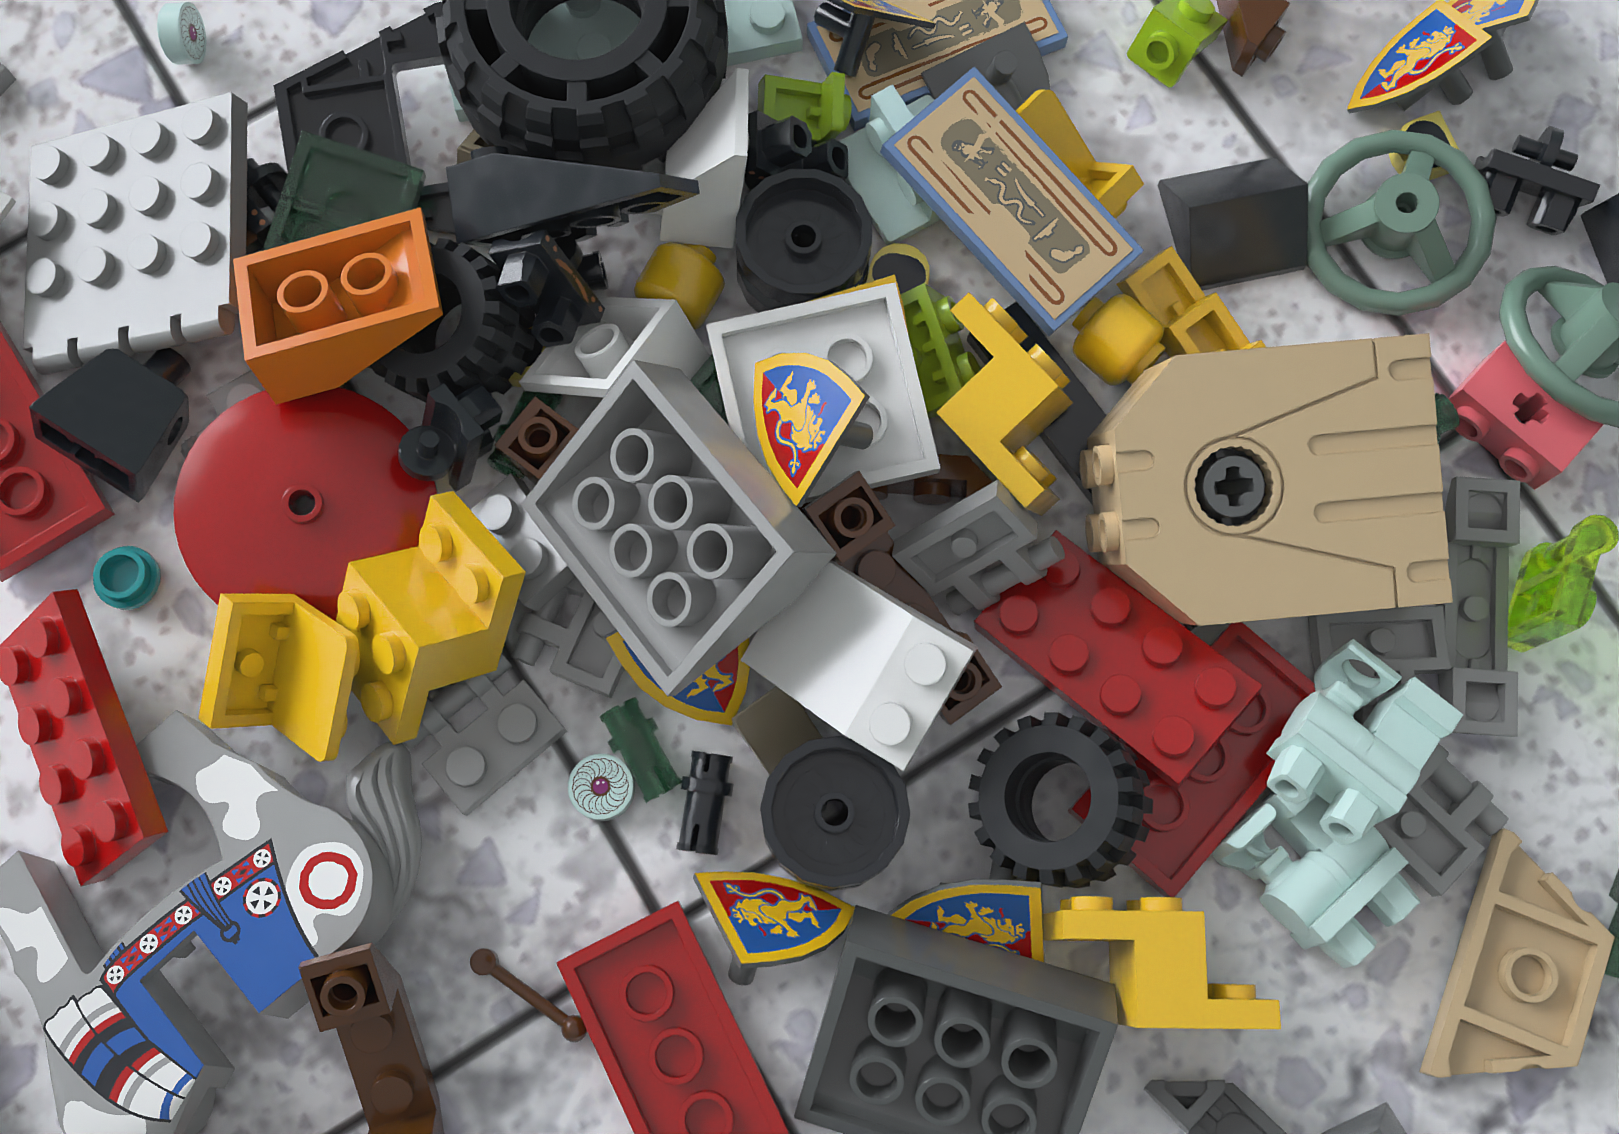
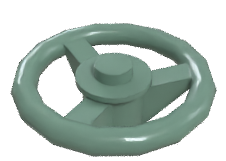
(1400, 222)
(1582, 337)

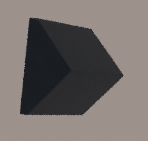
(1238, 222)

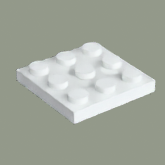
(866, 339)

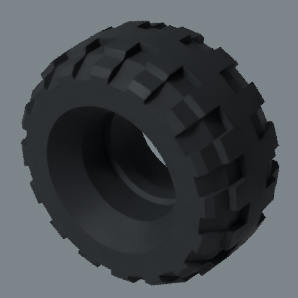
(590, 110)

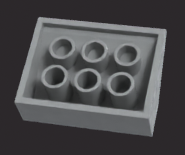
(674, 525)

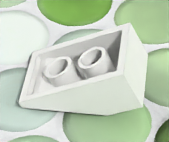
(862, 662)

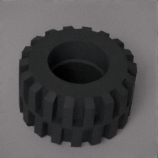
(485, 343)
(1008, 792)

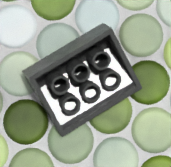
(953, 1037)

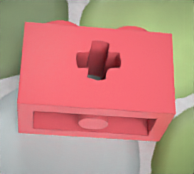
(1527, 449)

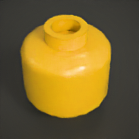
(684, 275)
(1117, 339)

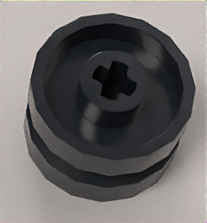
(801, 239)
(828, 854)

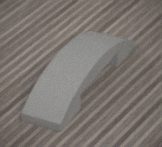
(1480, 529)

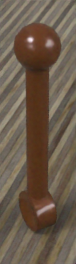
(487, 963)

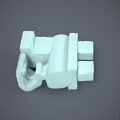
(1354, 766)
(1328, 883)

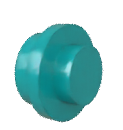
(126, 577)

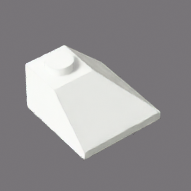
(717, 157)
(601, 352)

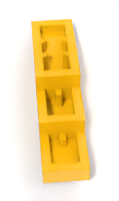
(1189, 318)

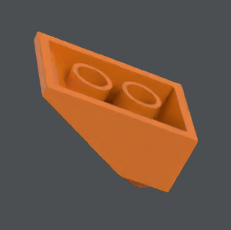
(335, 303)

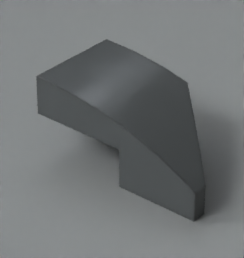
(1210, 1107)

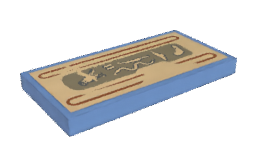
(901, 51)
(1011, 201)

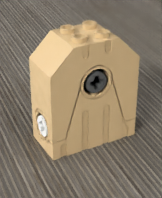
(1317, 476)

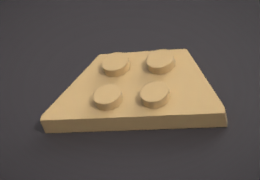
(1519, 974)

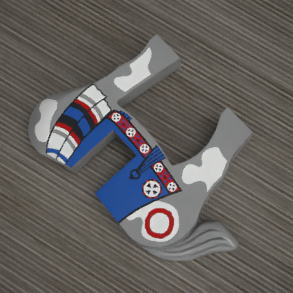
(286, 891)

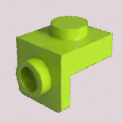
(1174, 36)
(817, 104)

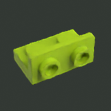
(936, 346)

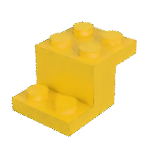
(1008, 404)
(428, 614)
(1160, 965)

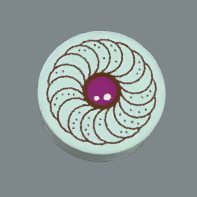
(181, 33)
(601, 787)

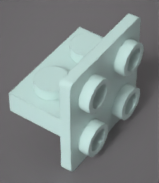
(890, 200)

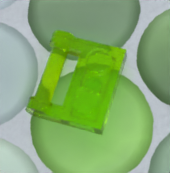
(1556, 584)

